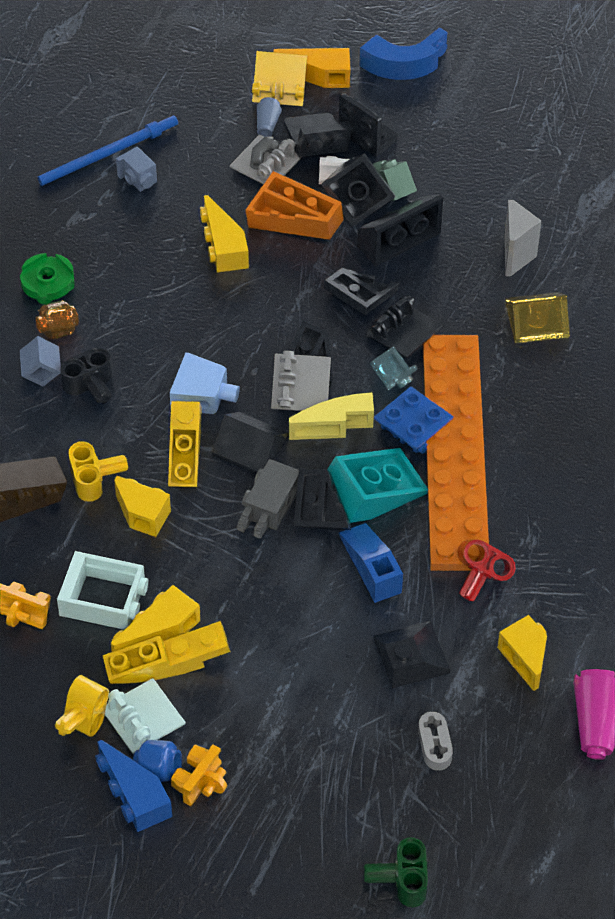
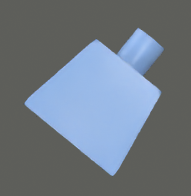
(202, 382)

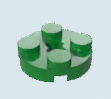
(47, 289)

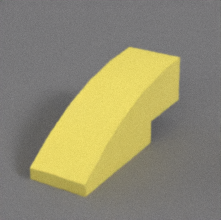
(333, 417)

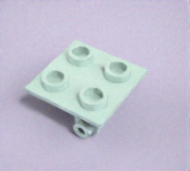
(142, 714)

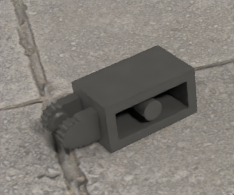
(269, 497)

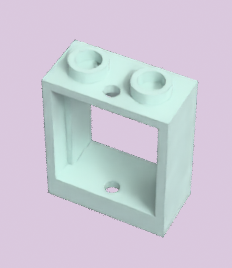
(107, 569)

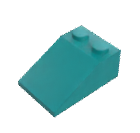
(375, 482)

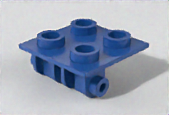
(413, 419)

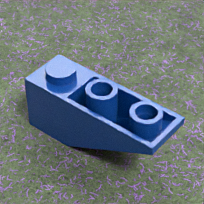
(373, 561)
(139, 789)

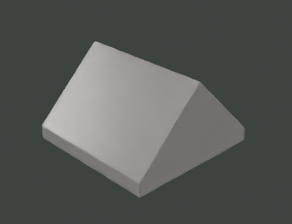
(520, 237)

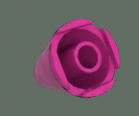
(596, 711)

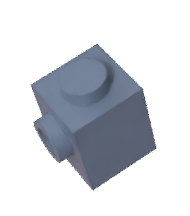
(40, 361)

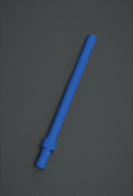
(150, 131)

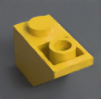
(142, 506)

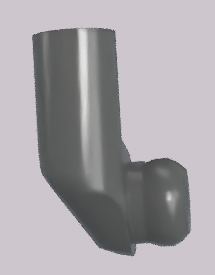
(258, 151)

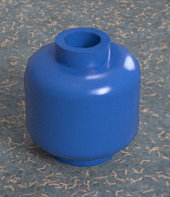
(159, 758)

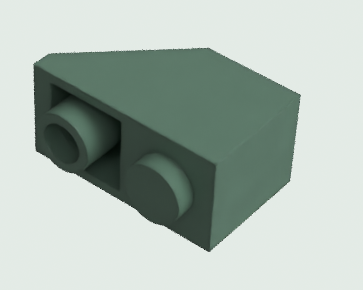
(397, 177)

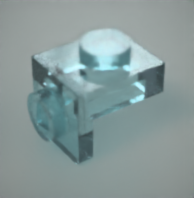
(393, 369)

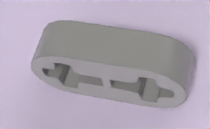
(441, 740)

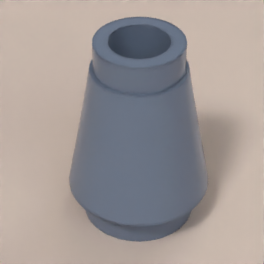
(267, 115)

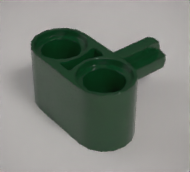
(403, 872)

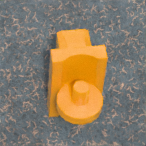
(22, 606)
(205, 778)

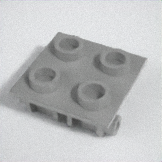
(279, 161)
(299, 381)

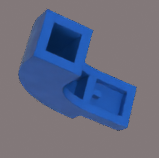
(403, 61)

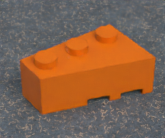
(293, 209)

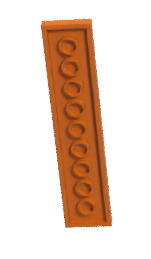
(456, 451)

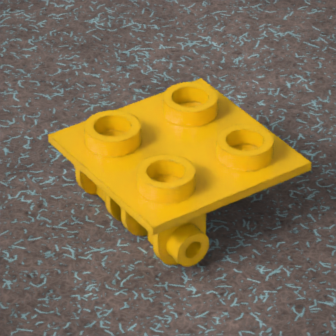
(280, 77)

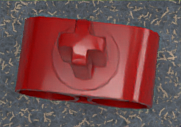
(482, 567)

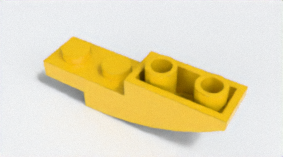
(166, 658)

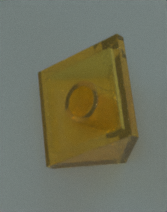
(538, 316)

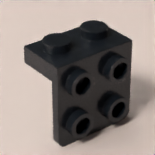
(318, 134)

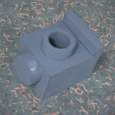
(137, 169)

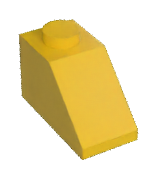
(524, 648)

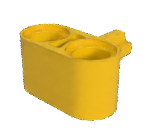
(88, 470)
(83, 707)

